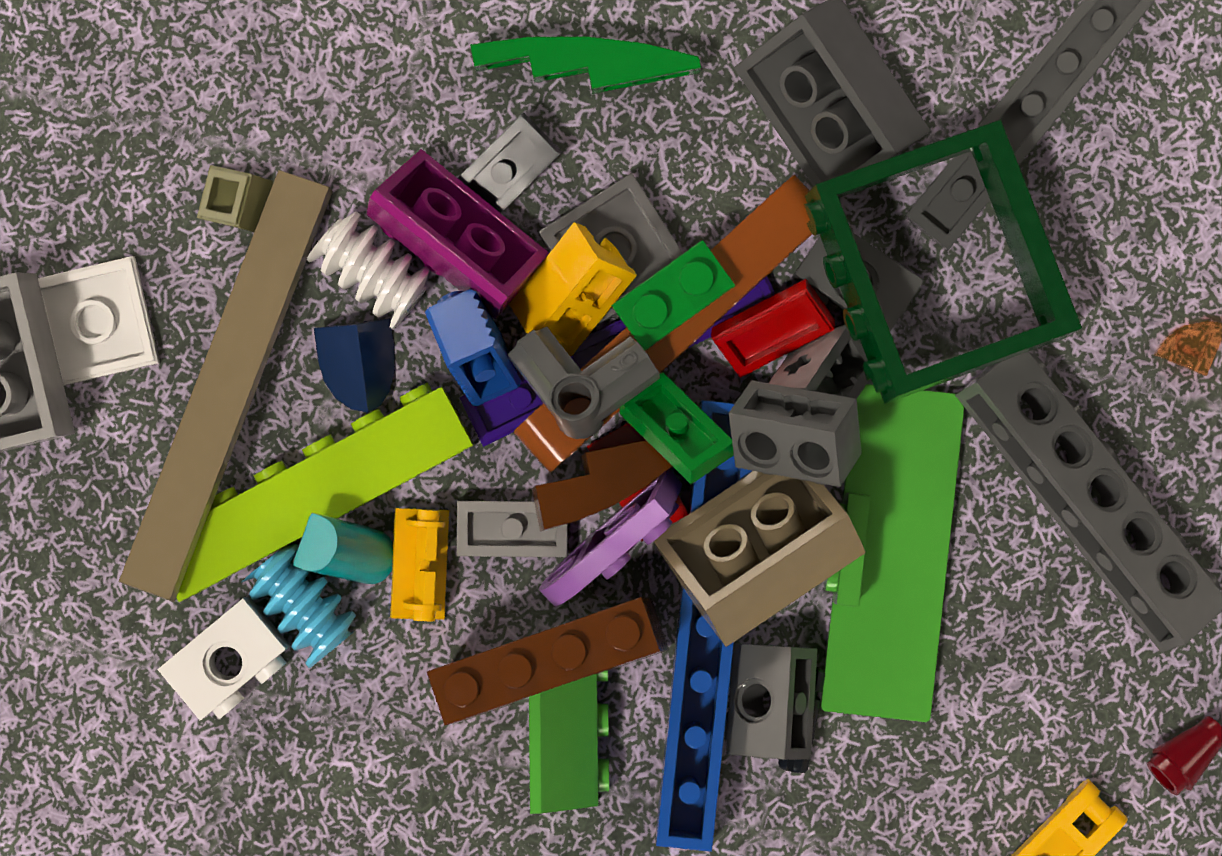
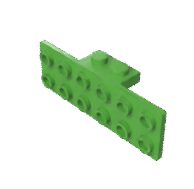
(893, 595)

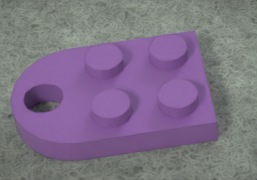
(608, 546)

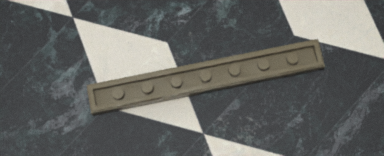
(225, 386)

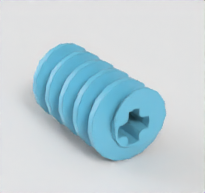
(300, 604)

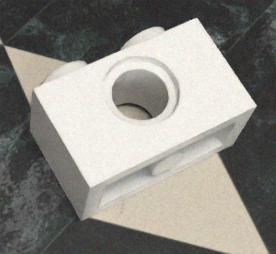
(194, 670)

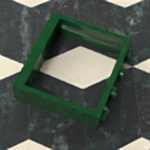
(1020, 228)

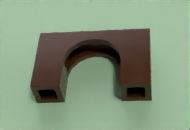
(547, 660)

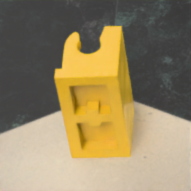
(573, 288)

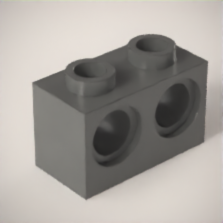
(795, 433)

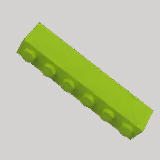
(328, 483)

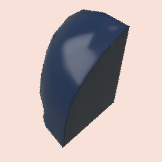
(357, 362)

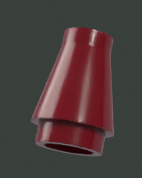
(1185, 757)

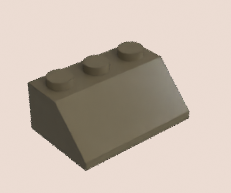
(758, 549)

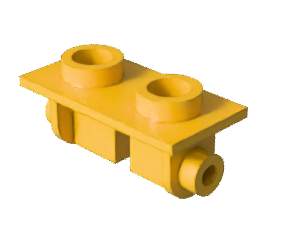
(419, 564)

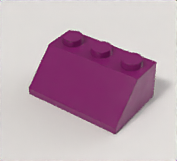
(455, 231)

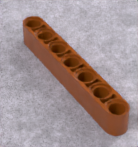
(747, 257)

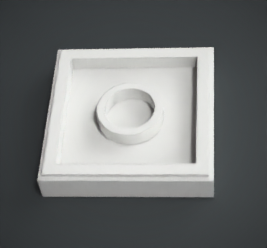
(99, 320)

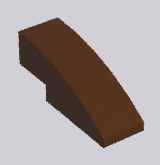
(608, 479)

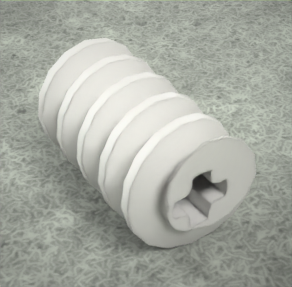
(371, 268)

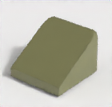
(233, 198)

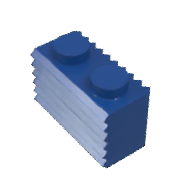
(472, 346)

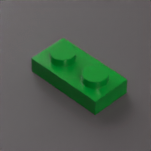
(673, 295)
(678, 429)

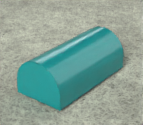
(344, 550)

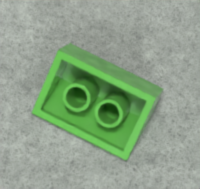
(565, 746)

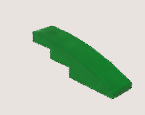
(607, 61)

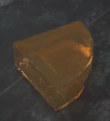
(1192, 346)

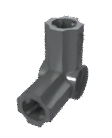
(558, 380)

